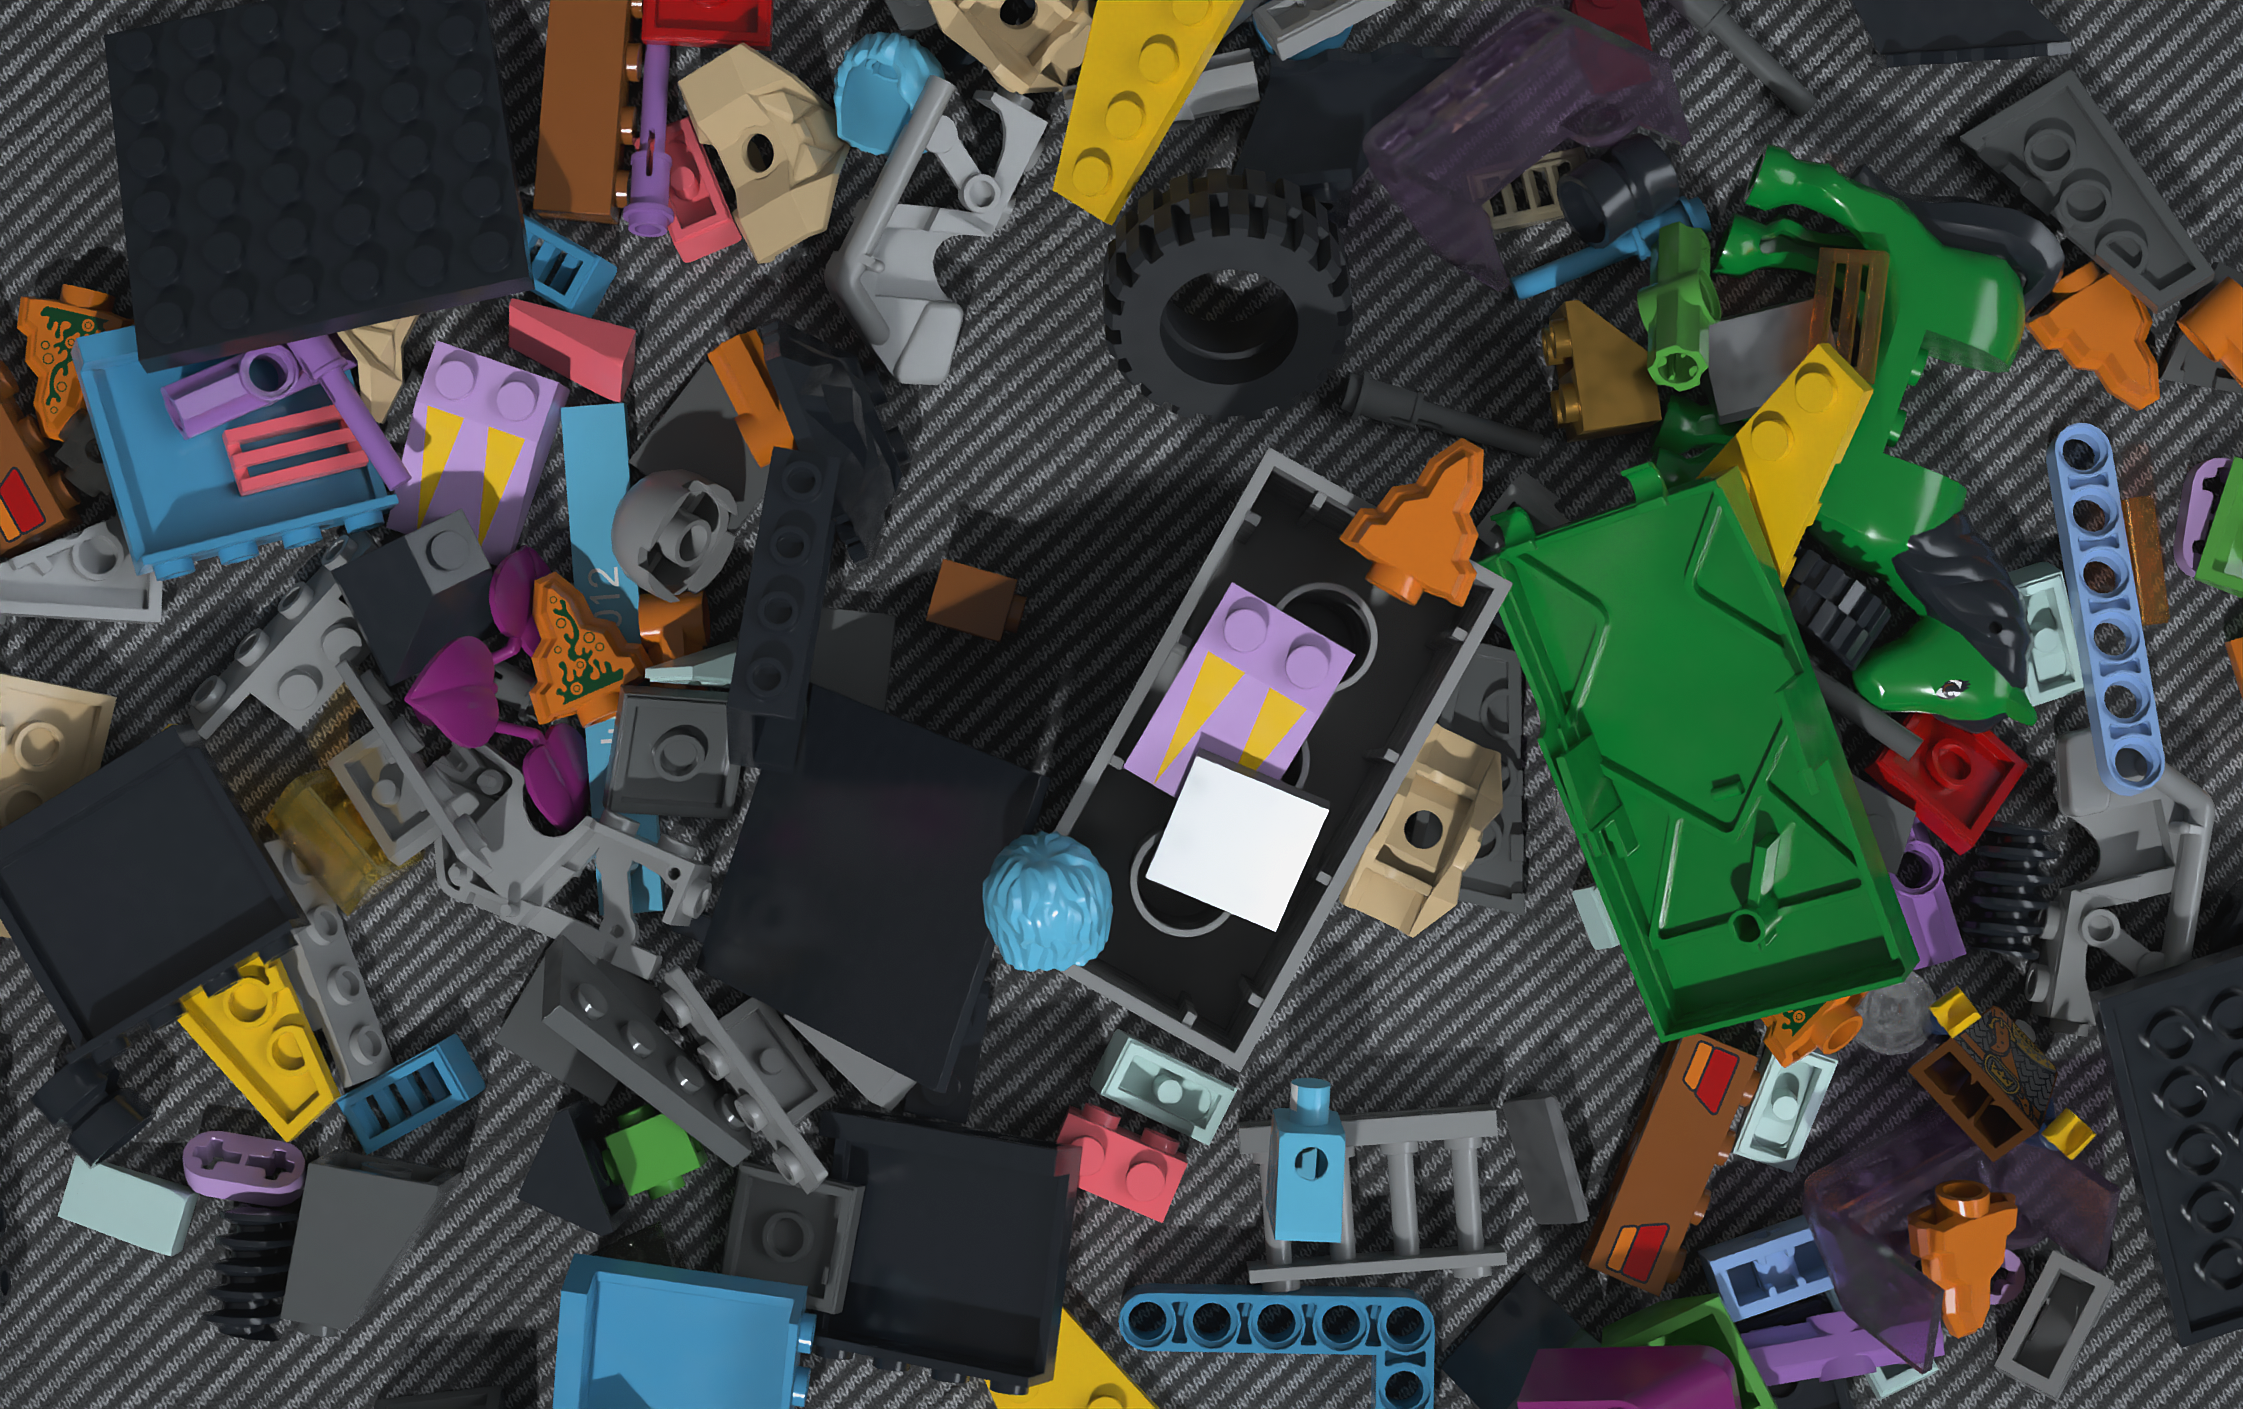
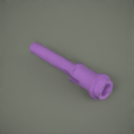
(649, 195)
(325, 366)

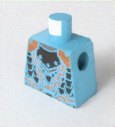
(1307, 1184)

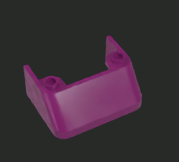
(1631, 1379)

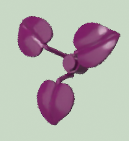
(460, 697)

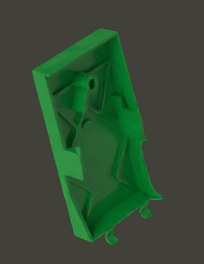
(1699, 756)

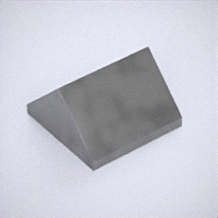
(1754, 356)

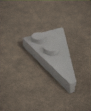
(81, 579)

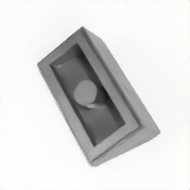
(1545, 1159)

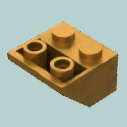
(1599, 376)

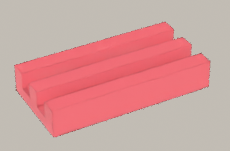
(284, 425)

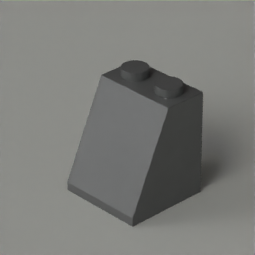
(357, 1233)

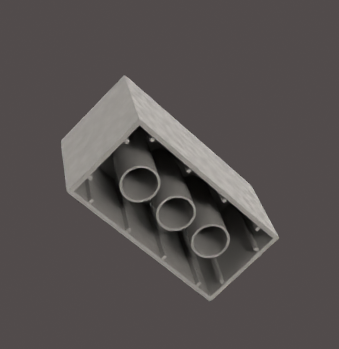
(1188, 961)

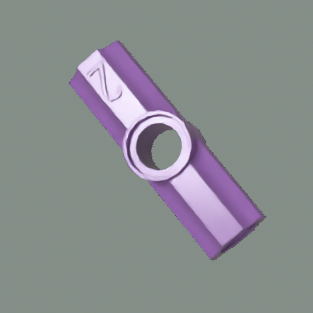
(228, 393)
(1927, 903)
(1822, 1348)

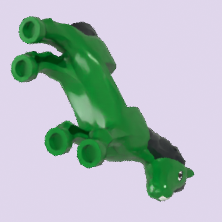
(1904, 524)

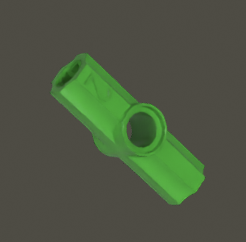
(1679, 306)

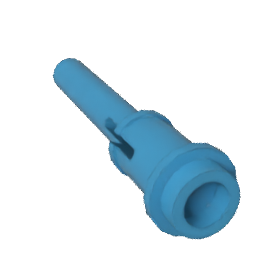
(1588, 260)

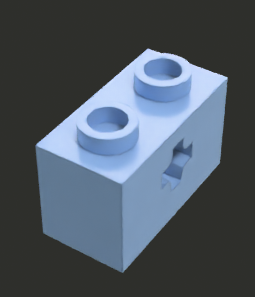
(1765, 1268)

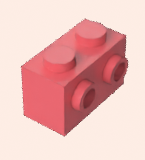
(1122, 1164)

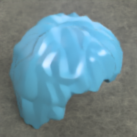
(879, 89)
(1047, 903)

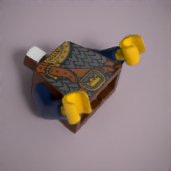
(1994, 1080)

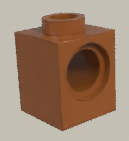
(976, 602)

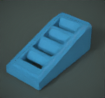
(581, 277)
(445, 1071)

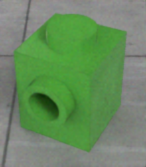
(651, 1153)

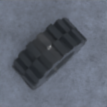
(1832, 610)

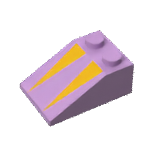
(477, 446)
(1241, 694)

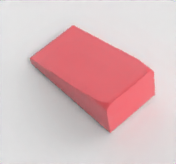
(695, 195)
(575, 346)

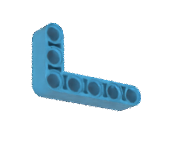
(1303, 1336)

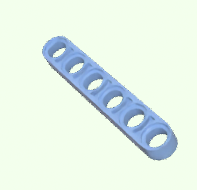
(2115, 607)

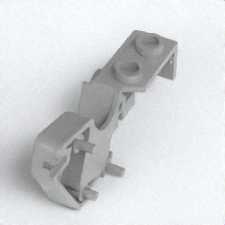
(886, 262)
(2144, 850)
(535, 867)

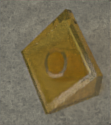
(333, 840)

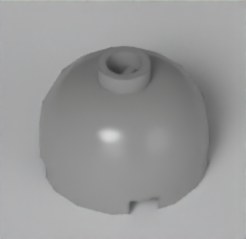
(673, 532)

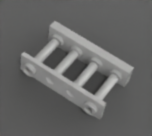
(1398, 1138)

